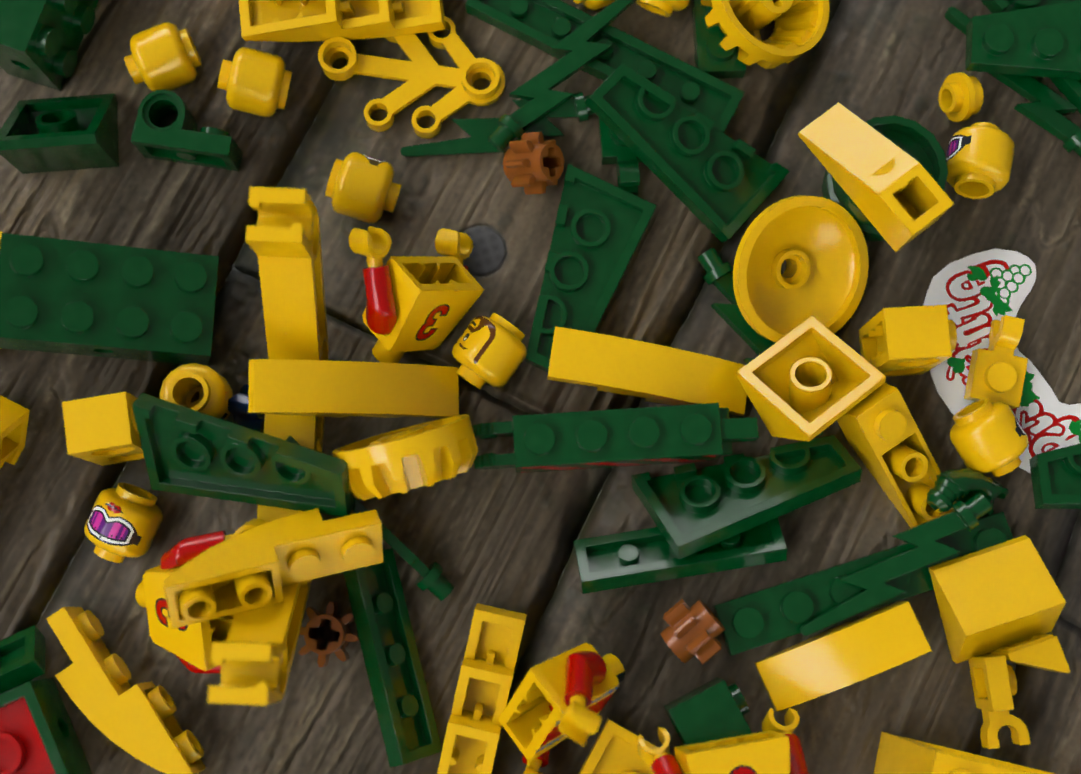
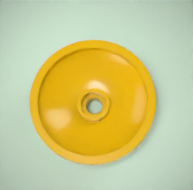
(823, 270)

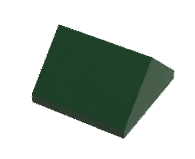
(62, 134)

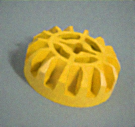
(796, 28)
(409, 457)

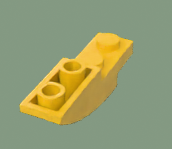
(257, 563)
(131, 717)

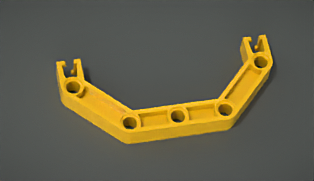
(290, 263)

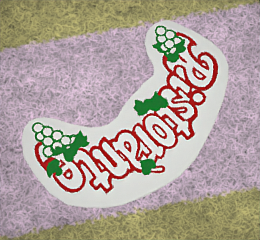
(977, 293)

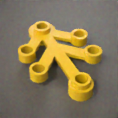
(420, 77)

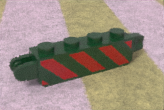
(616, 438)

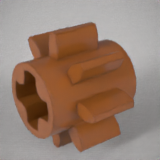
(533, 163)
(692, 631)
(316, 644)

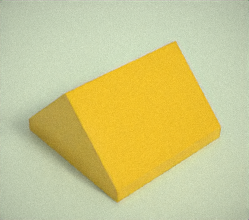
(807, 381)
(995, 598)

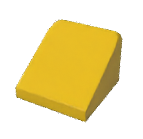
(1039, 652)

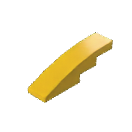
(337, 18)
(645, 370)
(352, 389)
(482, 691)

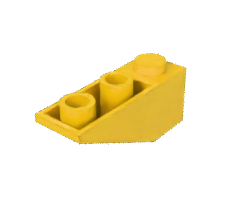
(876, 175)
(893, 452)

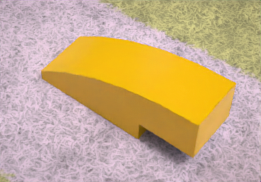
(843, 656)

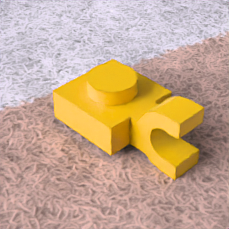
(996, 371)
(993, 689)

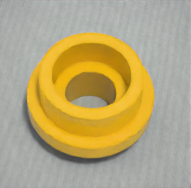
(960, 96)

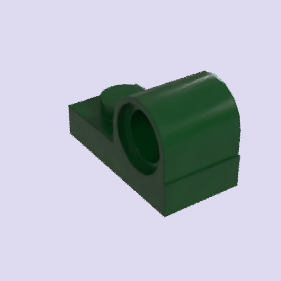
(181, 140)

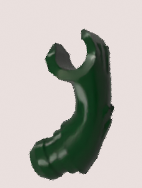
(963, 483)

